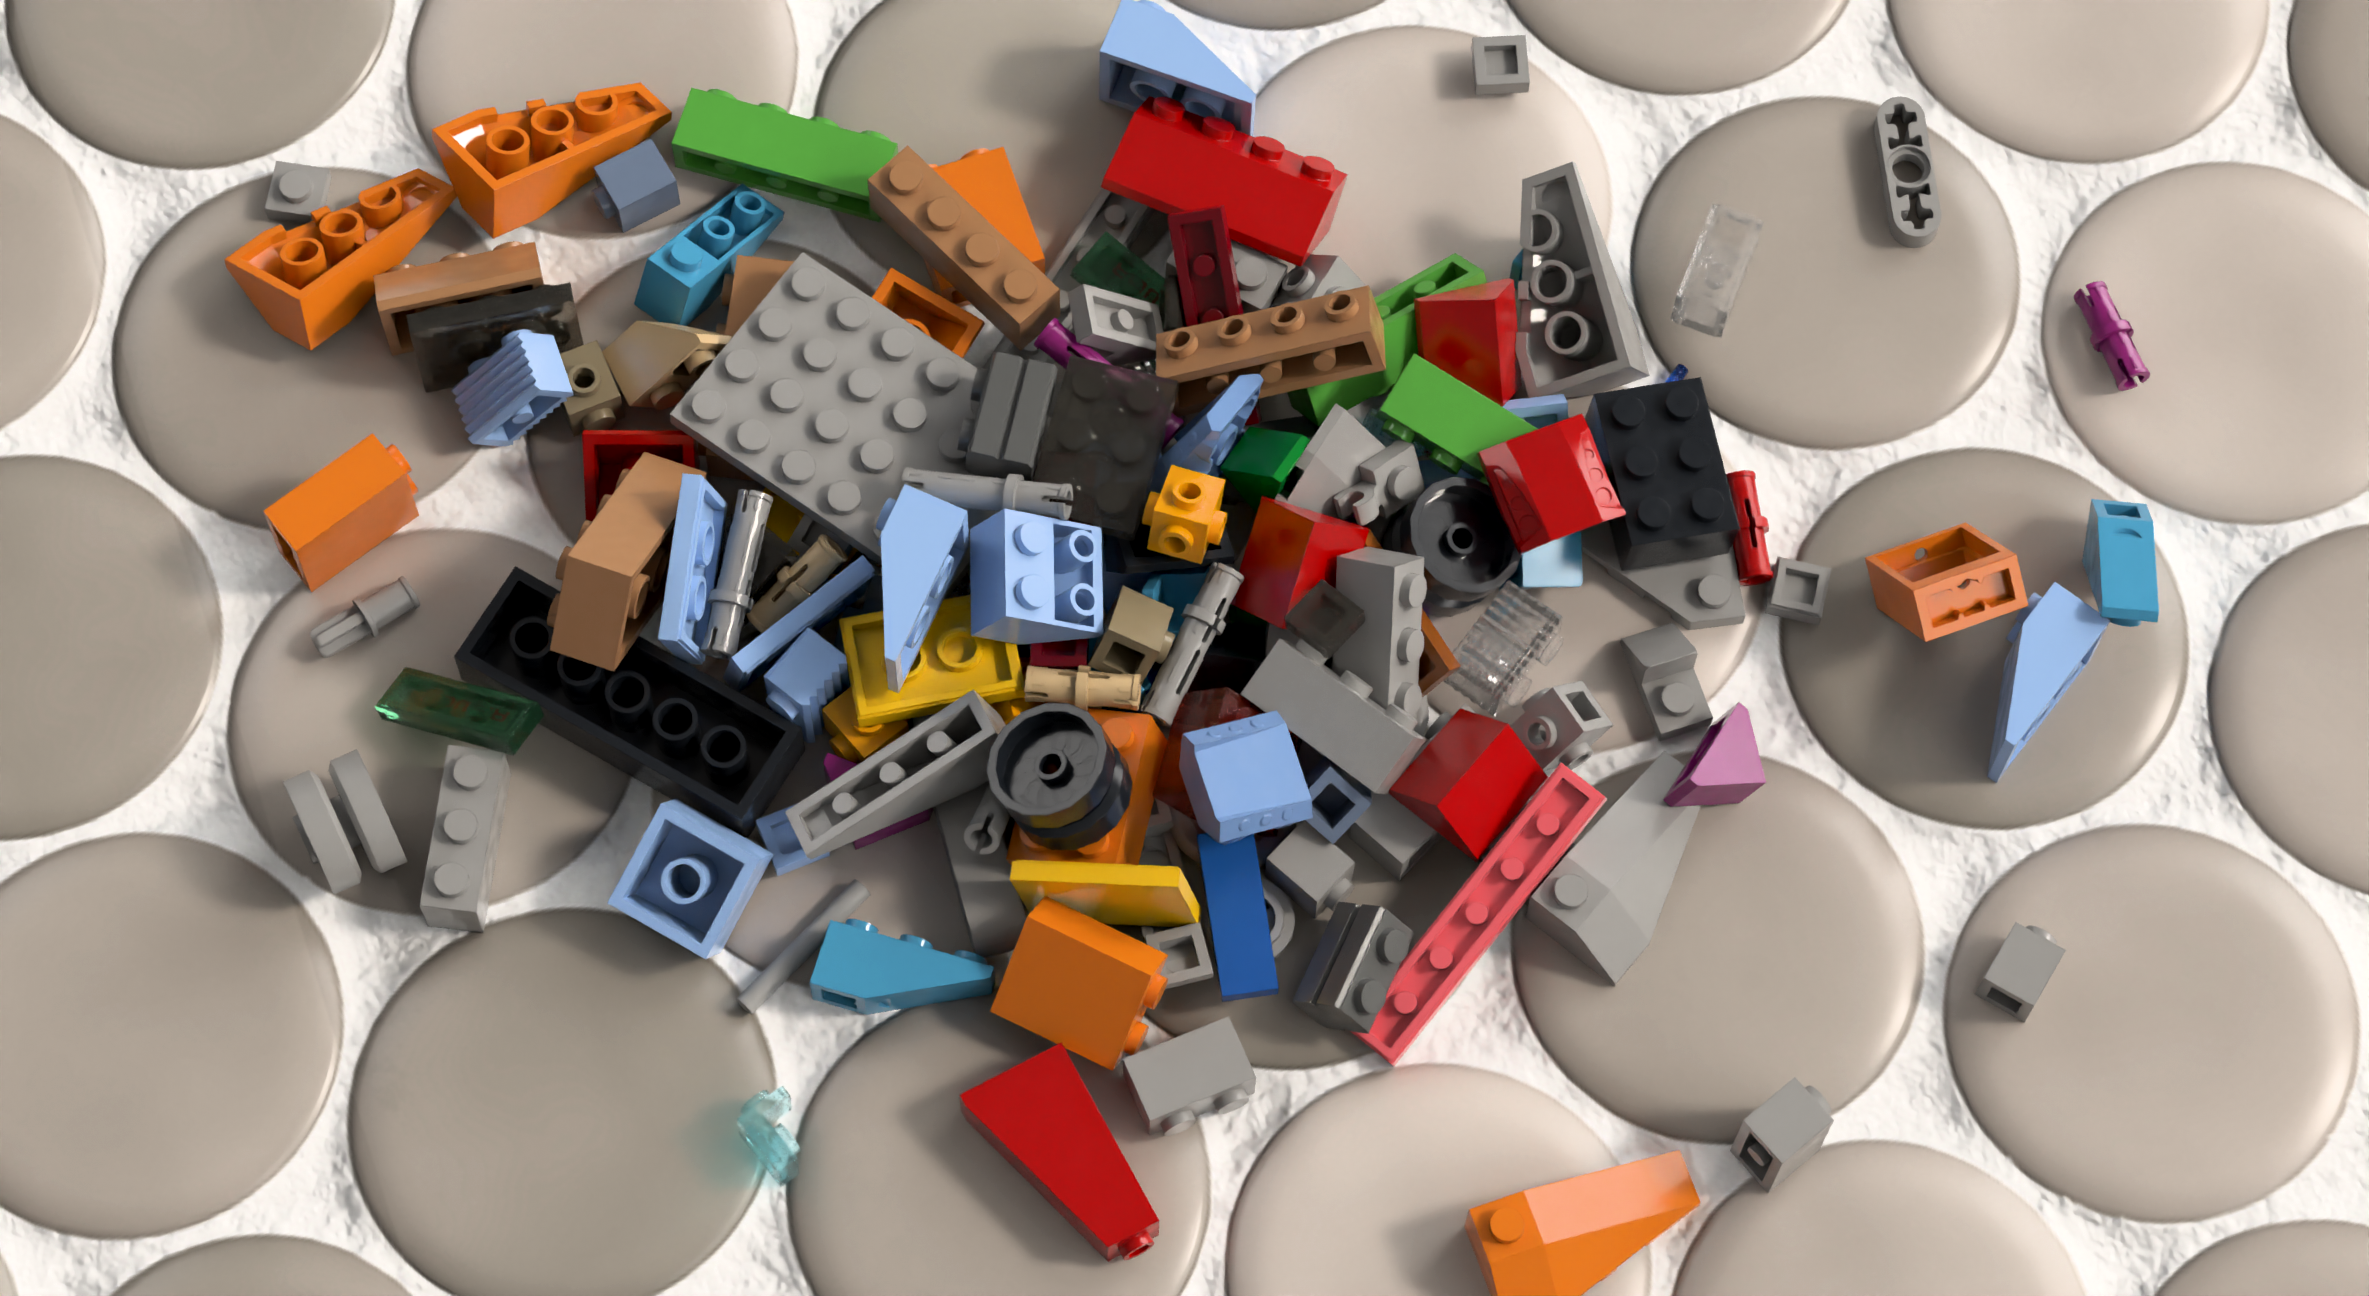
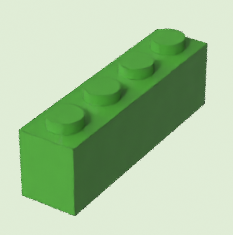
(780, 151)
(1400, 337)
(1446, 418)

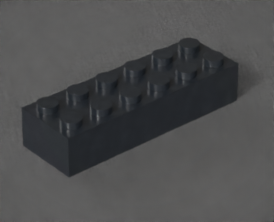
(645, 718)

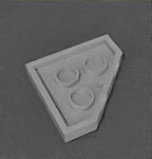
(1694, 591)

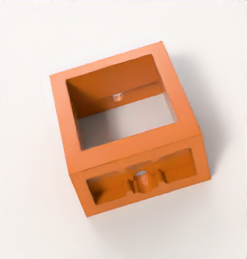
(1926, 592)

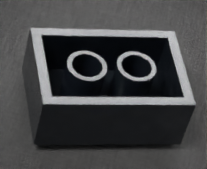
(1664, 472)

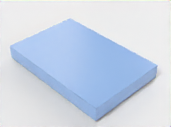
(692, 568)
(811, 613)

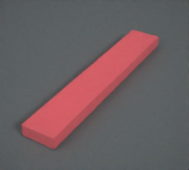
(1482, 910)

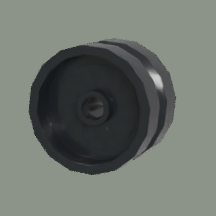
(1461, 541)
(1059, 776)

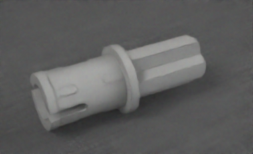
(364, 617)

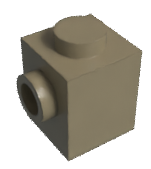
(596, 396)
(1133, 635)

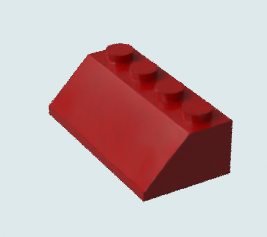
(1197, 162)

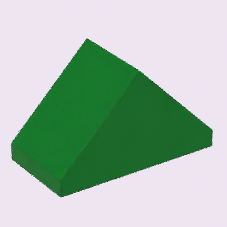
(1264, 463)

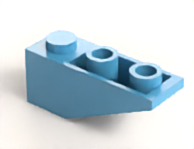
(691, 267)
(2122, 562)
(885, 974)

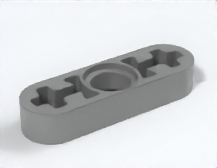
(1897, 192)

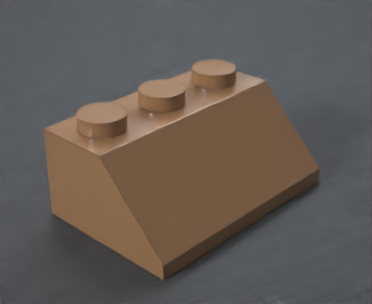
(451, 282)

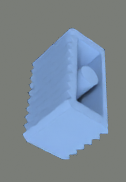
(512, 388)
(806, 682)

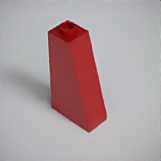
(1059, 1142)

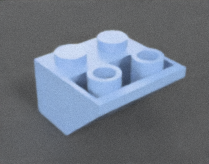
(1035, 579)

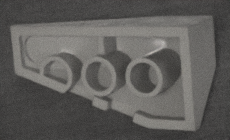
(1572, 310)
(1329, 465)
(1617, 877)

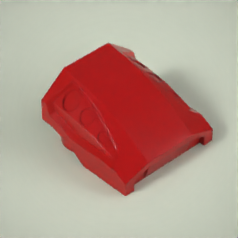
(1550, 483)

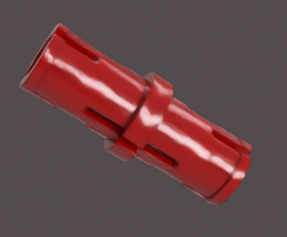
(1750, 542)

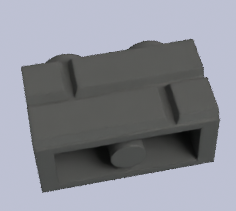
(1009, 417)
(1353, 967)

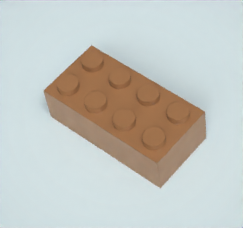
(618, 565)

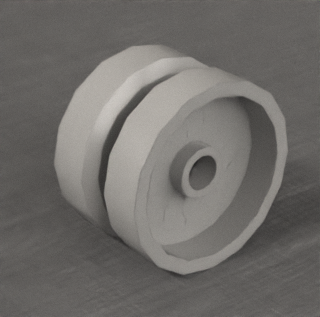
(343, 822)

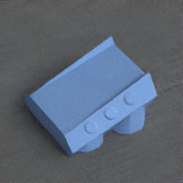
(1212, 433)
(1244, 777)

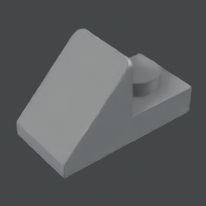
(1115, 324)
(1666, 678)

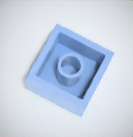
(690, 878)

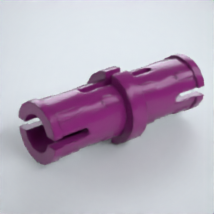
(2111, 335)

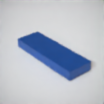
(1237, 918)

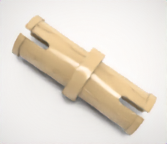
(797, 582)
(1083, 687)

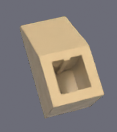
(661, 361)

